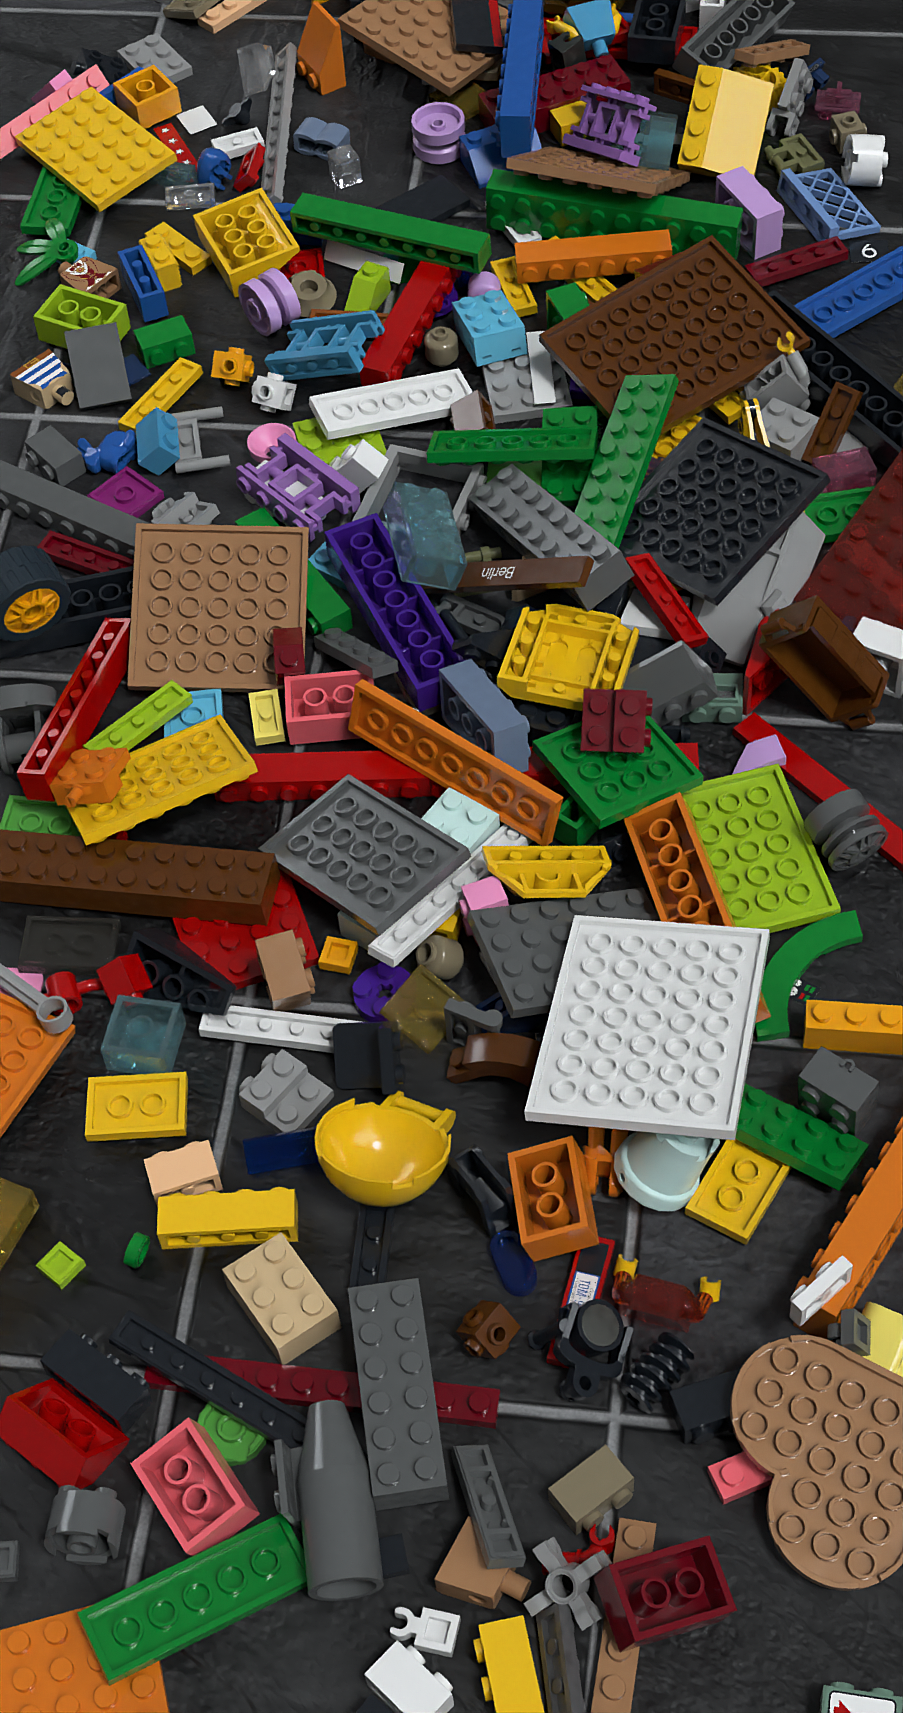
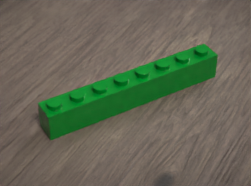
(391, 233)

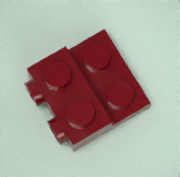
(615, 720)

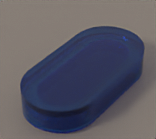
(513, 1264)

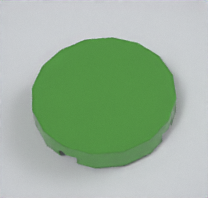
(233, 1439)

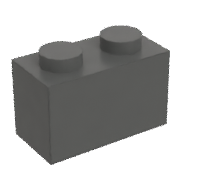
(54, 456)

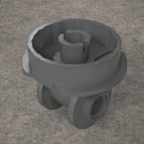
(22, 708)

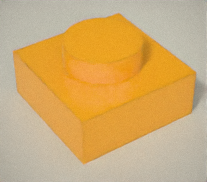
(338, 955)

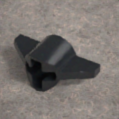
(239, 113)

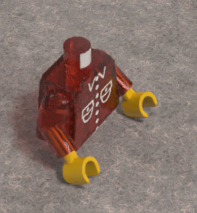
(661, 1300)

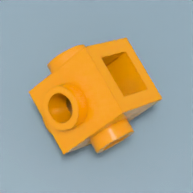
(232, 366)

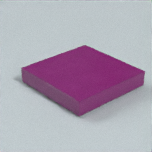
(128, 493)

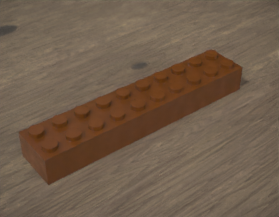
(138, 877)

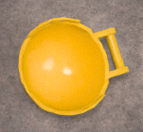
(384, 1150)

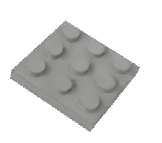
(511, 389)

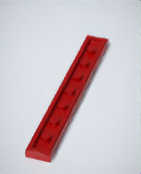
(816, 780)

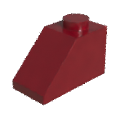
(288, 653)

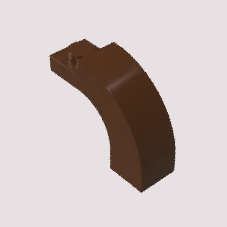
(495, 1055)

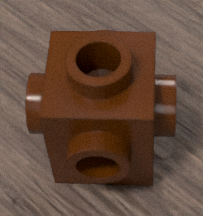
(487, 1330)

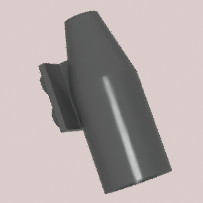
(331, 1503)

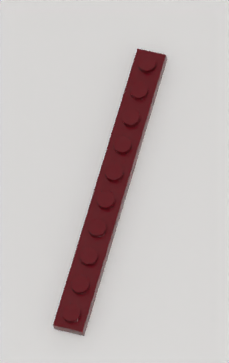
(310, 1385)

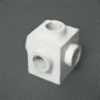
(273, 392)

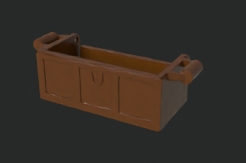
(825, 661)

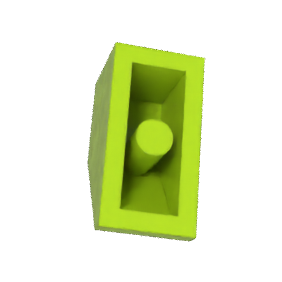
(369, 288)

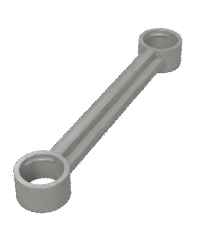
(37, 1001)

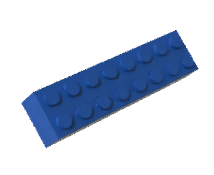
(520, 77)

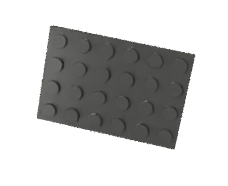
(365, 854)
(529, 940)

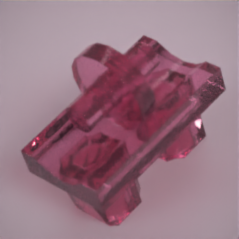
(836, 100)

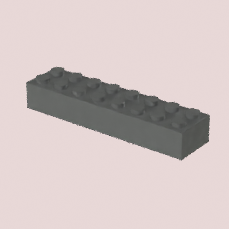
(546, 528)

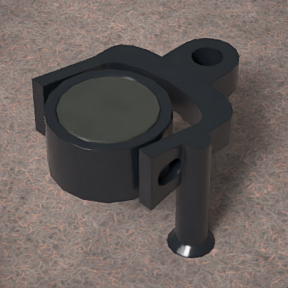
(583, 1334)

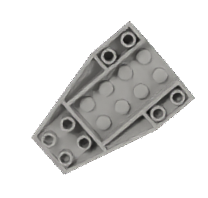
(783, 567)

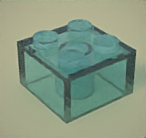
(657, 140)
(143, 1035)

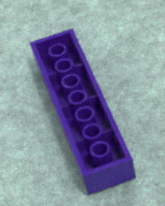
(393, 609)

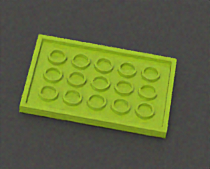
(761, 850)

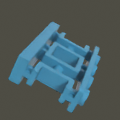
(310, 359)

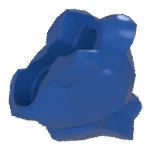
(111, 454)

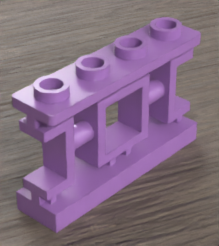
(623, 126)
(309, 471)

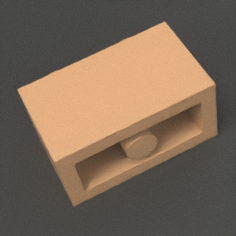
(183, 1171)

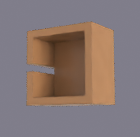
(282, 967)

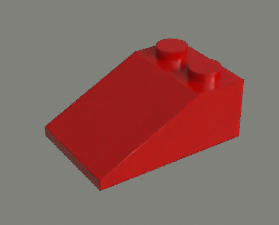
(760, 676)

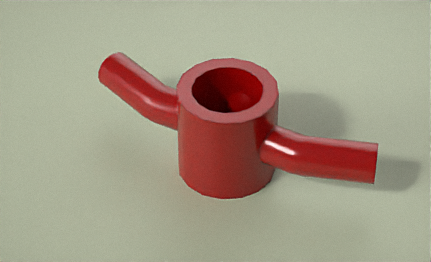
(66, 986)

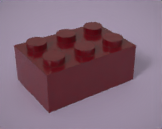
(664, 1593)

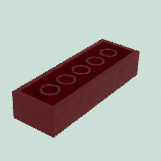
(561, 89)

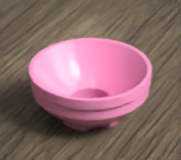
(265, 437)

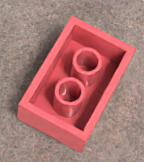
(320, 706)
(194, 1488)

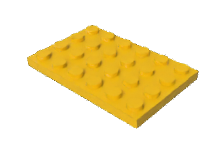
(95, 149)
(167, 776)

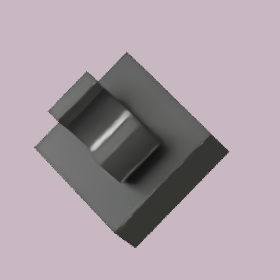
(852, 1332)

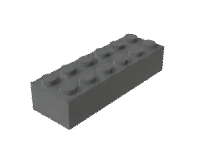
(733, 27)
(397, 1395)

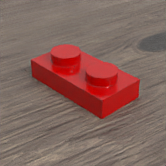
(249, 167)

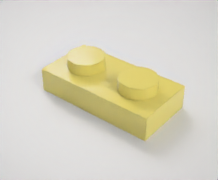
(266, 717)

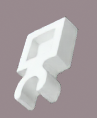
(433, 1632)

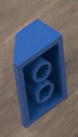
(482, 155)

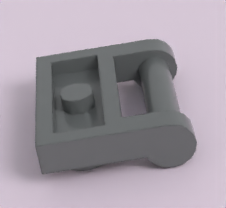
(465, 1020)

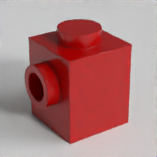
(124, 977)

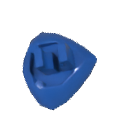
(213, 167)

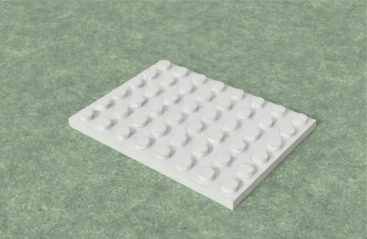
(650, 1027)

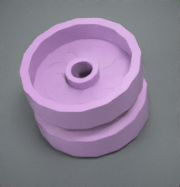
(437, 132)
(269, 301)

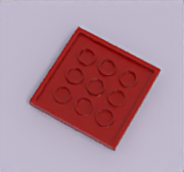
(232, 945)

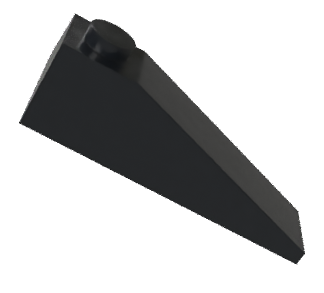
(180, 973)

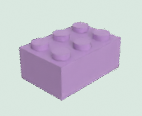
(761, 212)

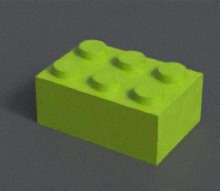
(76, 309)

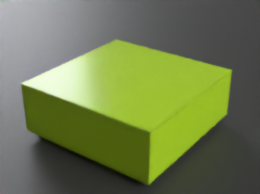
(60, 1265)

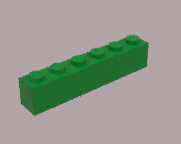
(324, 605)

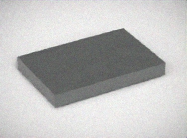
(98, 366)

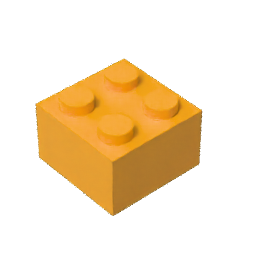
(147, 96)

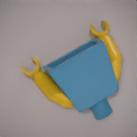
(593, 21)

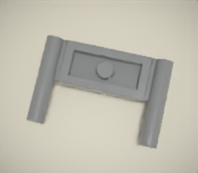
(190, 444)

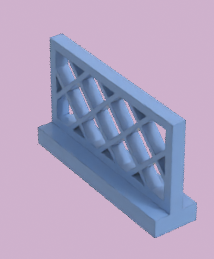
(814, 212)

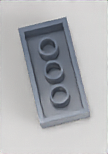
(483, 714)

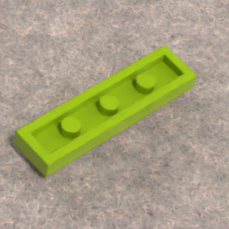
(143, 718)

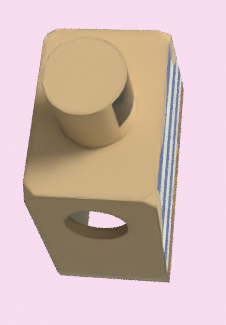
(43, 381)

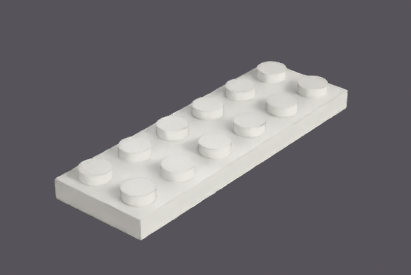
(388, 403)

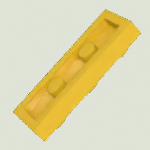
(186, 253)
(517, 294)

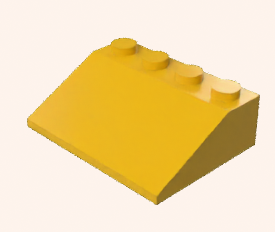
(724, 122)
(245, 238)

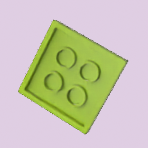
(311, 436)

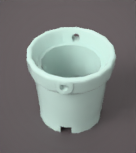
(662, 1168)

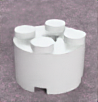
(864, 160)

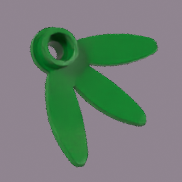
(50, 251)

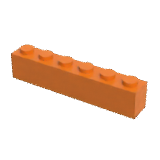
(590, 255)

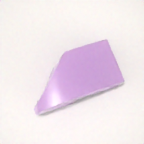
(761, 754)

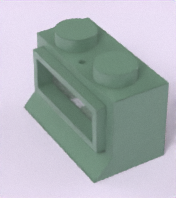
(725, 707)

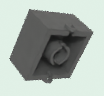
(837, 1094)

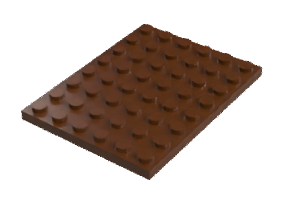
(681, 318)

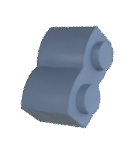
(318, 137)

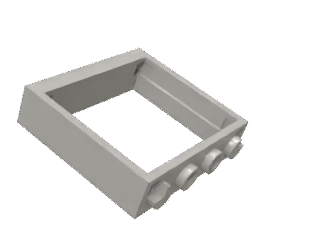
(416, 461)

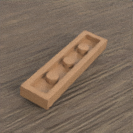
(770, 52)

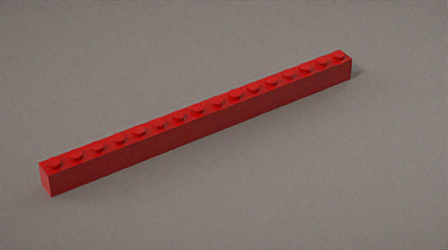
(314, 773)

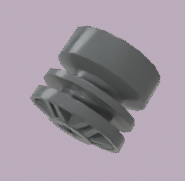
(845, 829)

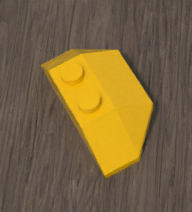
(548, 869)

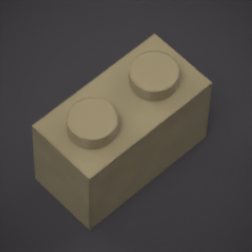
(591, 1490)

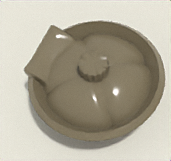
(313, 291)

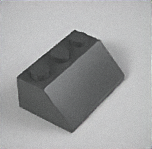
(675, 682)

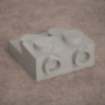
(284, 1093)

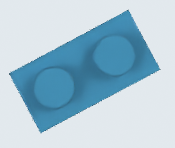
(157, 441)

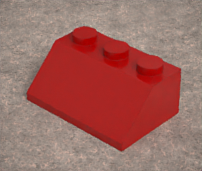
(60, 1434)

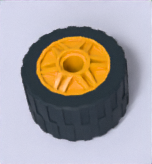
(30, 593)

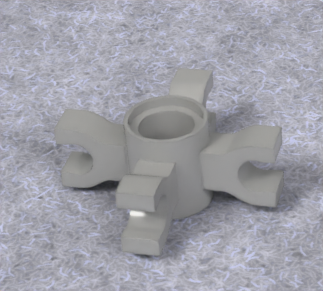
(551, 1557)

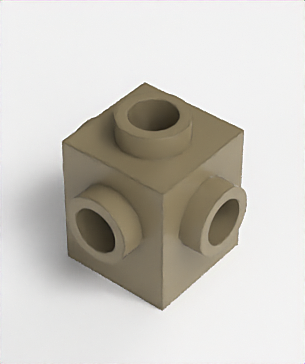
(844, 125)

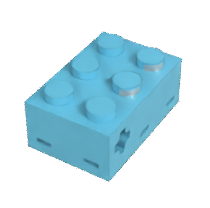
(489, 327)

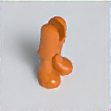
(601, 1162)

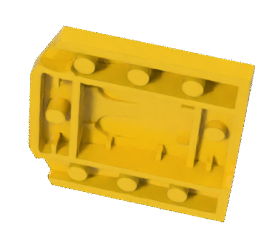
(563, 652)

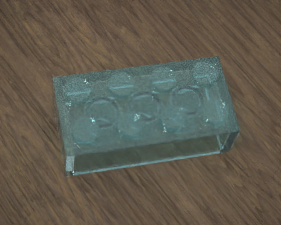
(424, 536)

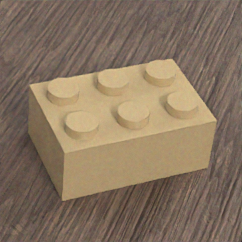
(282, 1298)

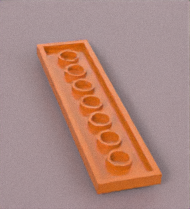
(454, 762)

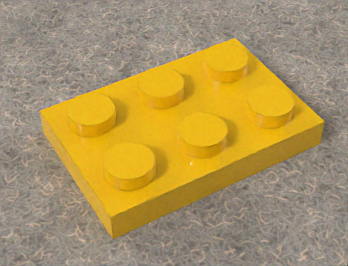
(136, 1106)
(737, 1190)

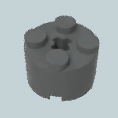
(85, 1525)

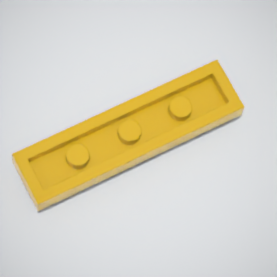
(163, 392)

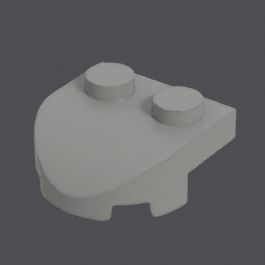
(185, 511)

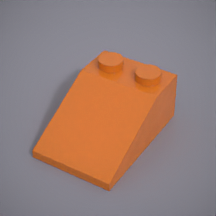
(321, 52)

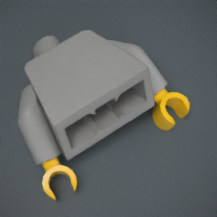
(783, 379)

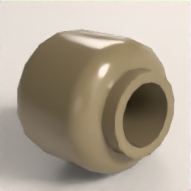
(441, 346)
(440, 956)

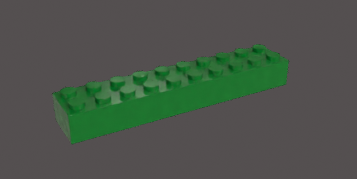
(581, 212)

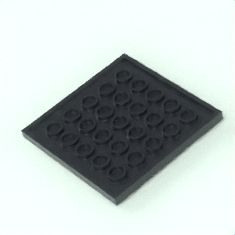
(717, 508)

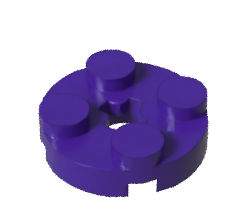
(370, 983)

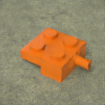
(90, 777)

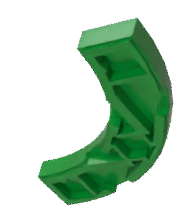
(794, 959)

